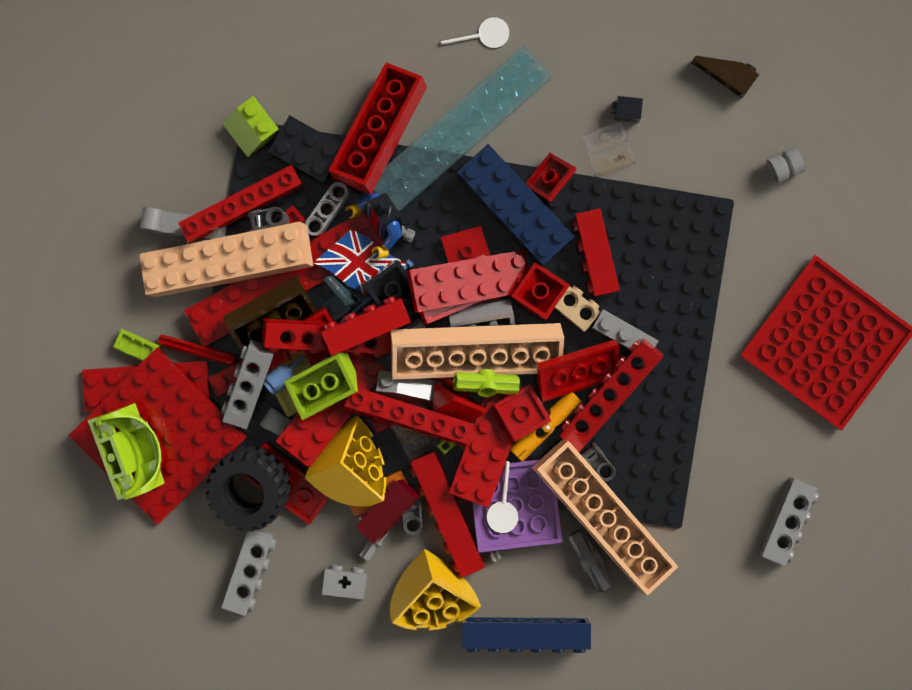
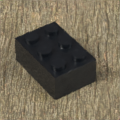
(305, 149)
(389, 282)

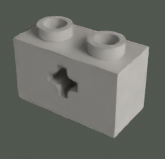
(333, 586)

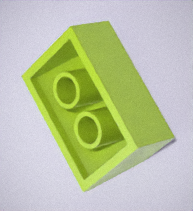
(322, 385)

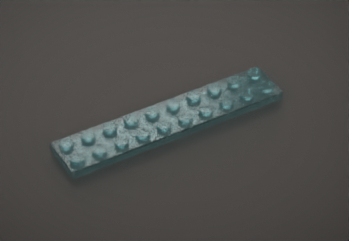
(462, 128)

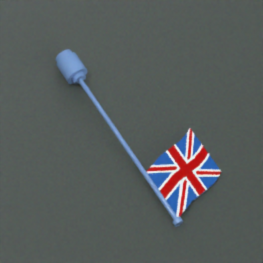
(352, 263)

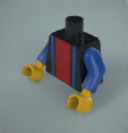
(383, 218)

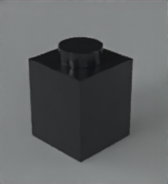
(627, 109)
(336, 308)

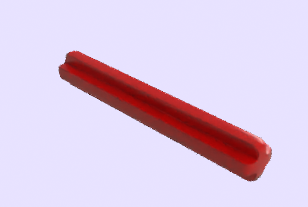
(197, 350)

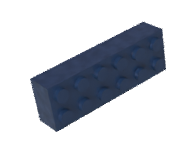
(515, 205)
(526, 633)

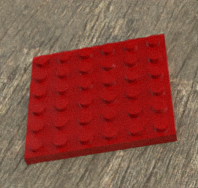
(827, 342)
(184, 422)

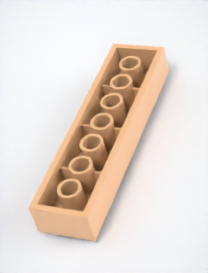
(226, 260)
(472, 349)
(605, 517)

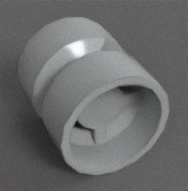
(782, 166)

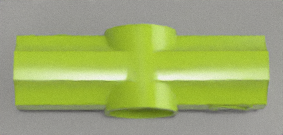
(486, 383)

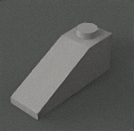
(405, 389)

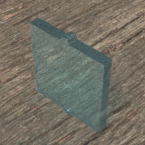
(342, 290)

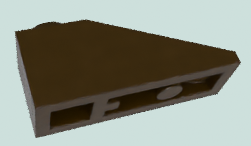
(731, 74)

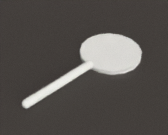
(492, 33)
(503, 515)

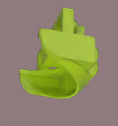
(128, 451)

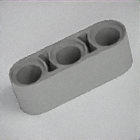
(327, 199)

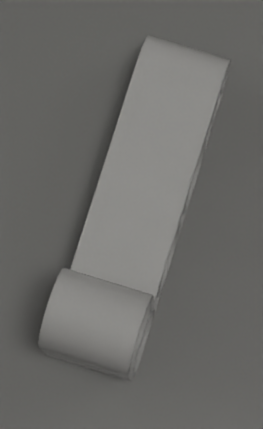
(167, 223)

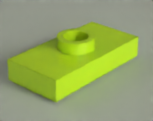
(134, 345)

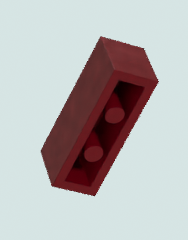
(385, 515)

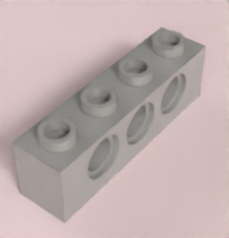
(241, 414)
(778, 528)
(233, 600)

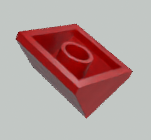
(550, 177)
(540, 291)
(455, 405)

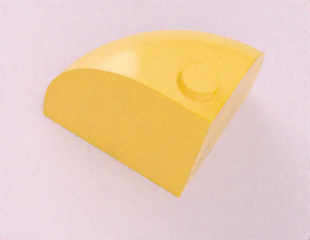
(350, 467)
(431, 595)

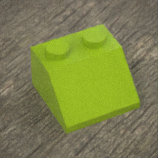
(251, 126)

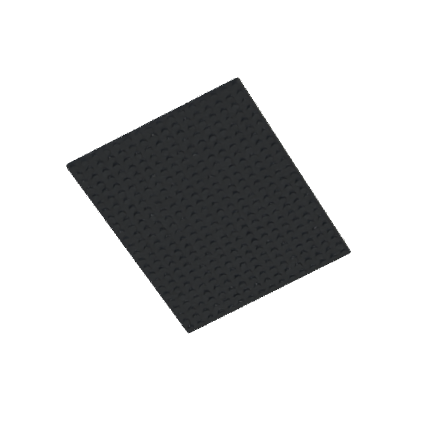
(669, 278)

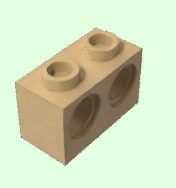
(572, 313)

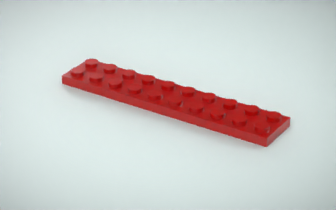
(208, 314)

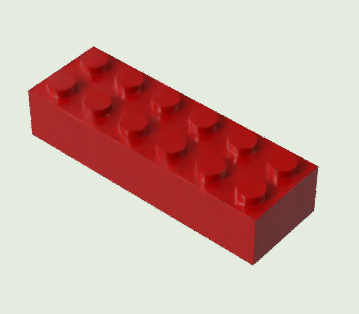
(378, 128)

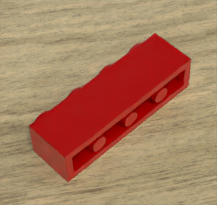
(596, 253)
(364, 326)

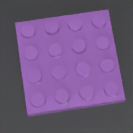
(536, 510)

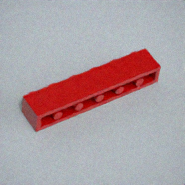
(447, 513)

